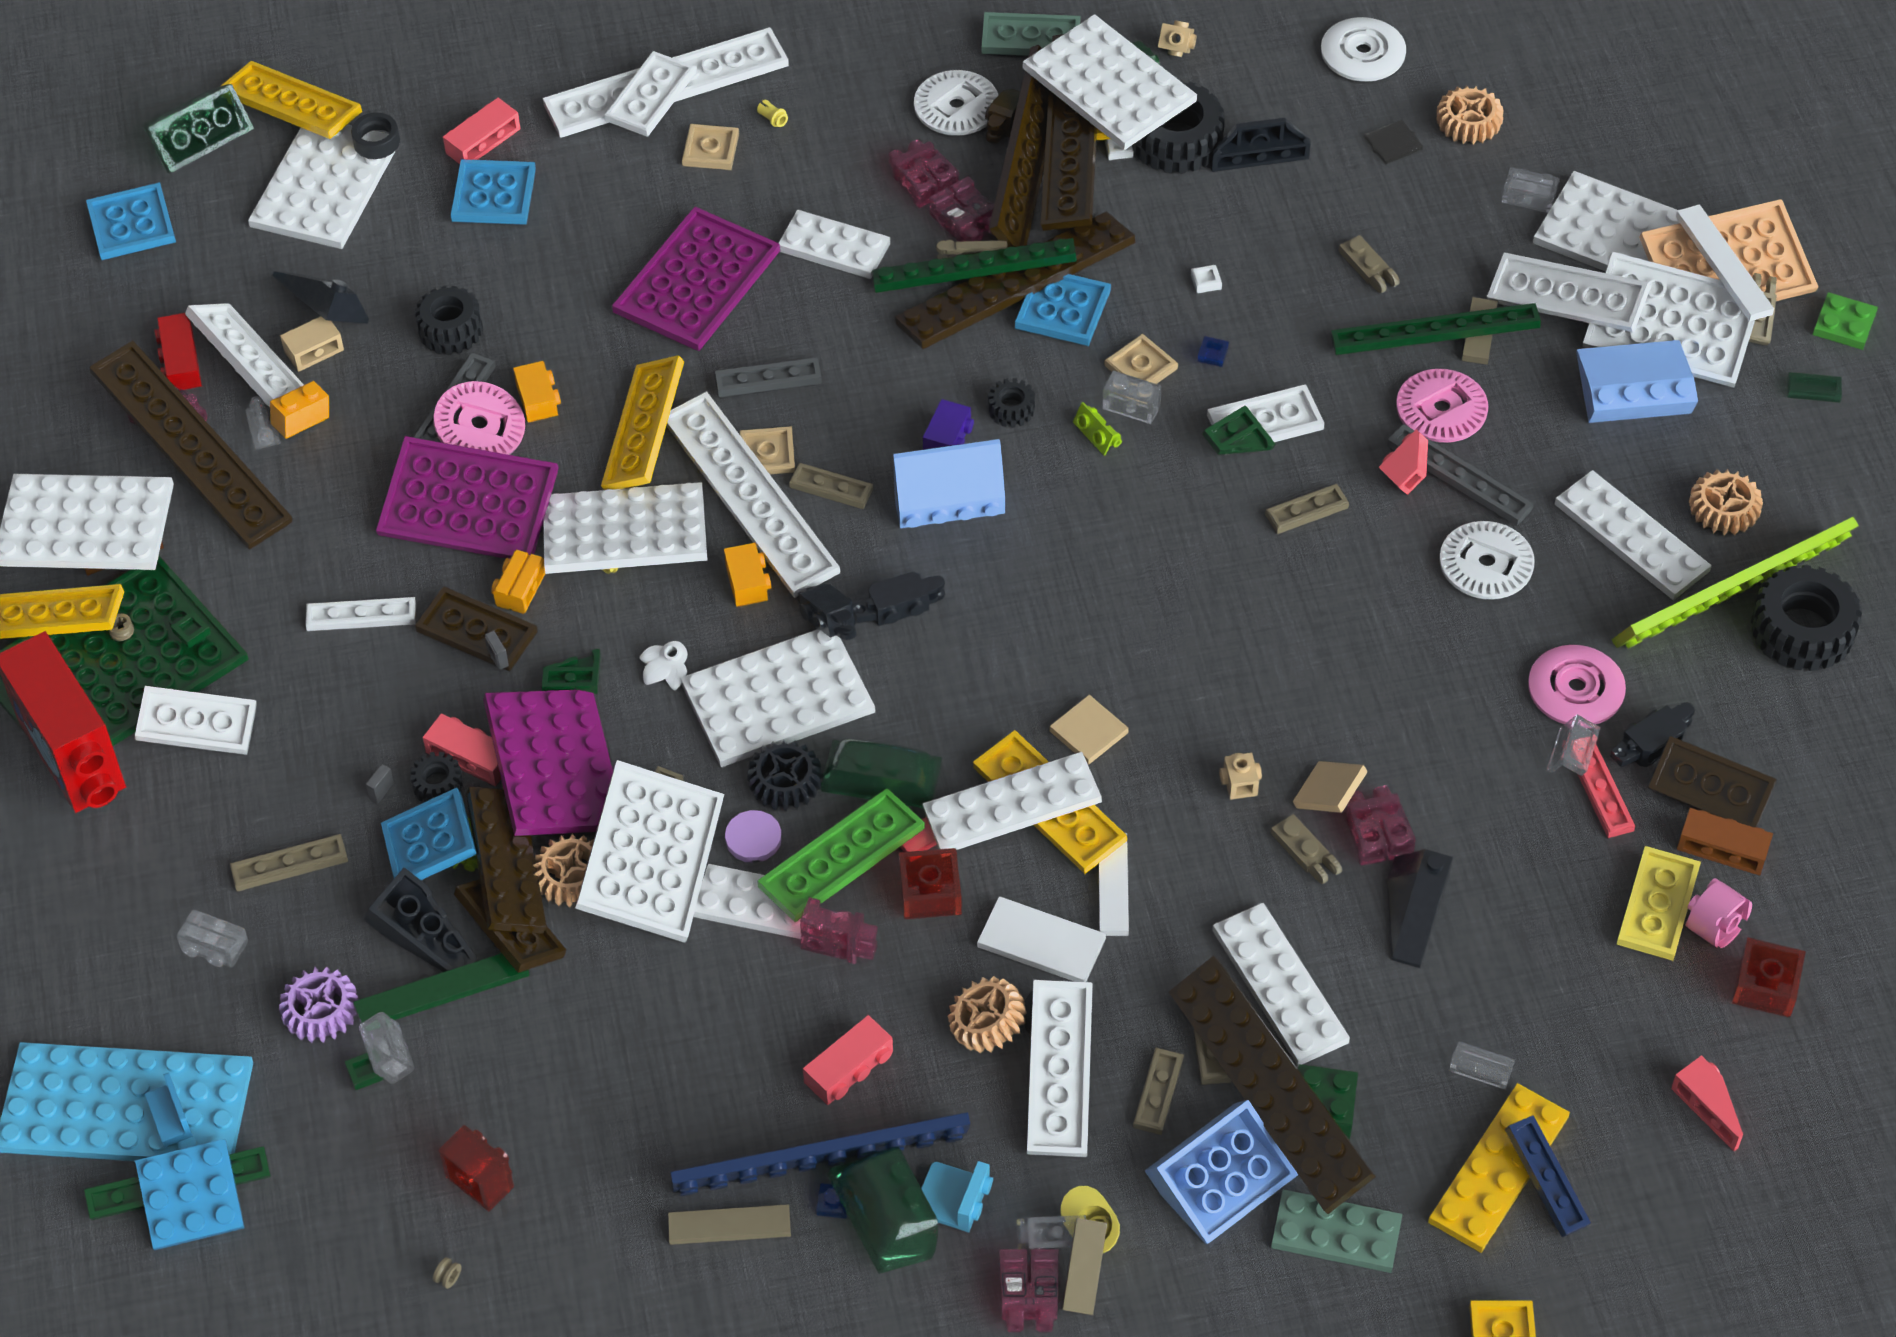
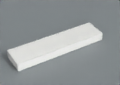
(360, 614)
(1114, 893)

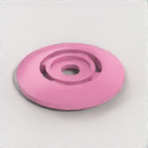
(1442, 385)
(484, 401)
(1579, 663)

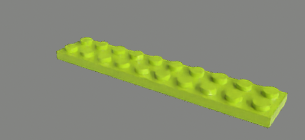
(1735, 584)

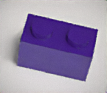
(948, 425)

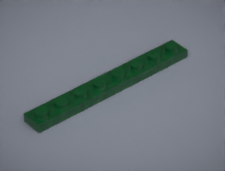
(974, 265)
(1435, 329)

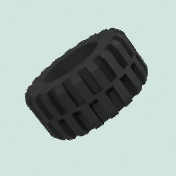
(1190, 148)
(1812, 591)

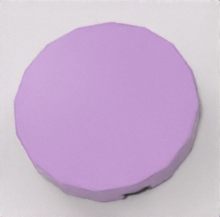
(753, 836)

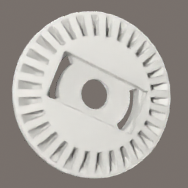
(1343, 58)
(954, 84)
(1486, 539)

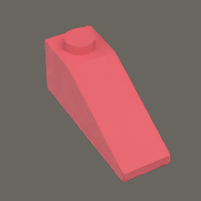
(1706, 1094)

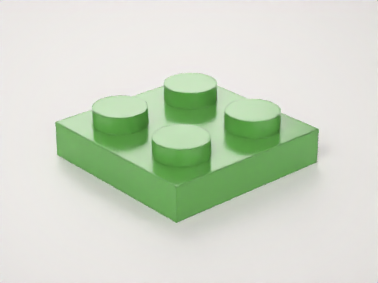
(1845, 321)

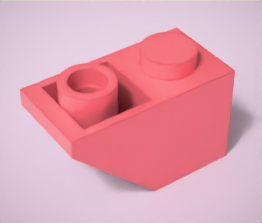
(1408, 462)

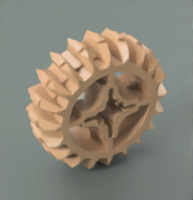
(1469, 122)
(1740, 509)
(564, 861)
(990, 1021)

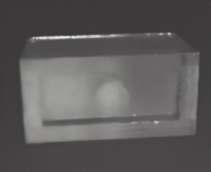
(1574, 745)
(1481, 1065)

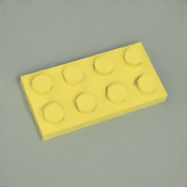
(1658, 903)

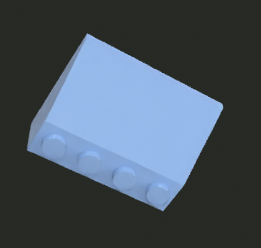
(1636, 381)
(949, 483)
(1222, 1171)

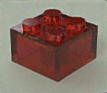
(930, 883)
(1768, 977)
(477, 1167)

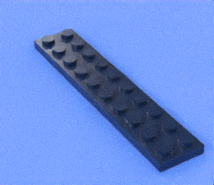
(807, 1156)

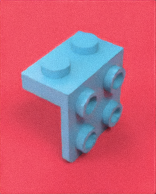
(956, 1193)

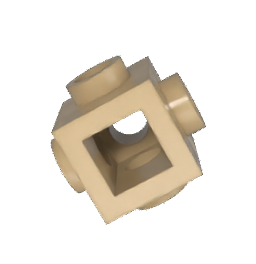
(1168, 38)
(1240, 775)

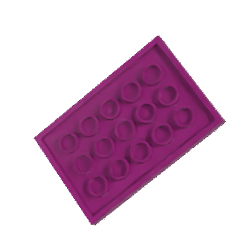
(696, 278)
(467, 498)
(550, 759)

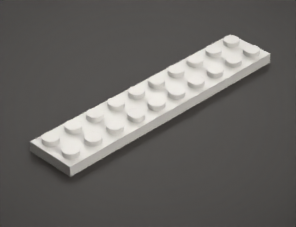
(715, 67)
(751, 494)

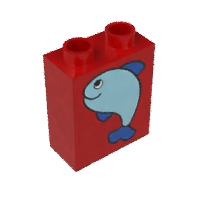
(61, 723)

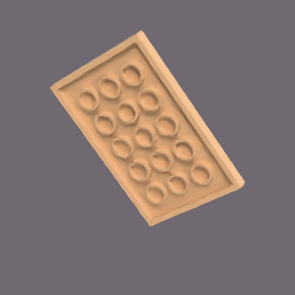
(1757, 235)

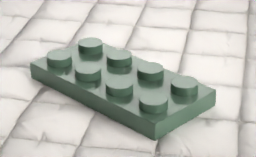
(1019, 32)
(1346, 1235)

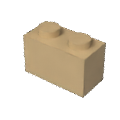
(311, 343)

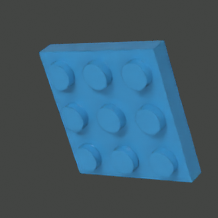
(493, 191)
(130, 221)
(1065, 309)
(429, 836)
(189, 1194)

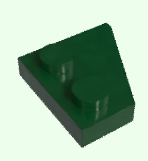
(573, 674)

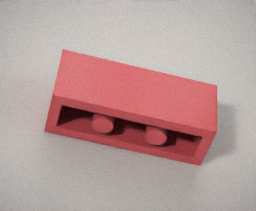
(482, 131)
(467, 745)
(848, 1060)

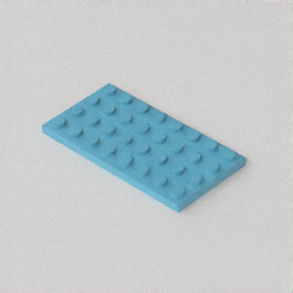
(96, 1104)

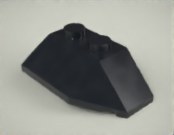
(1260, 144)

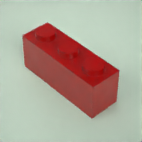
(178, 351)

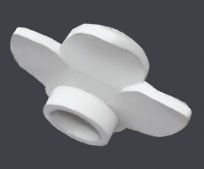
(662, 666)

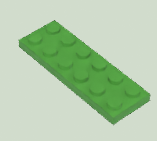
(841, 854)

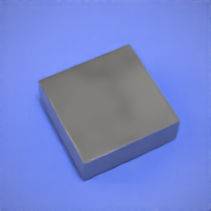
(496, 650)
(379, 783)

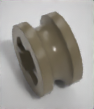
(125, 632)
(447, 1272)

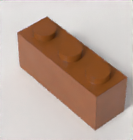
(1725, 841)

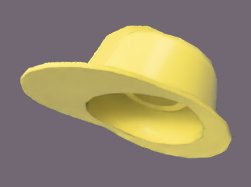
(1090, 1202)

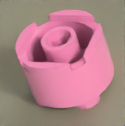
(1718, 913)

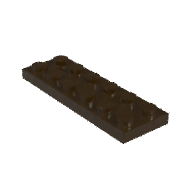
(504, 865)

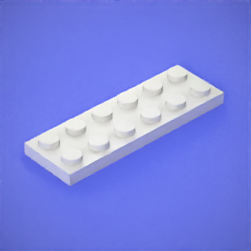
(1569, 291)
(244, 350)
(1633, 535)
(1012, 802)
(1280, 984)
(1059, 1068)

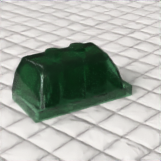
(198, 127)
(869, 767)
(887, 1209)

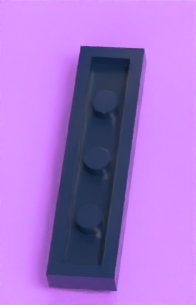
(1547, 1176)

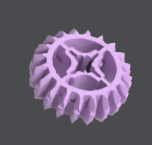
(321, 1014)

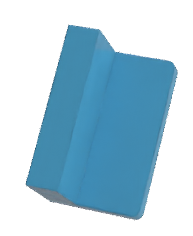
(168, 1113)

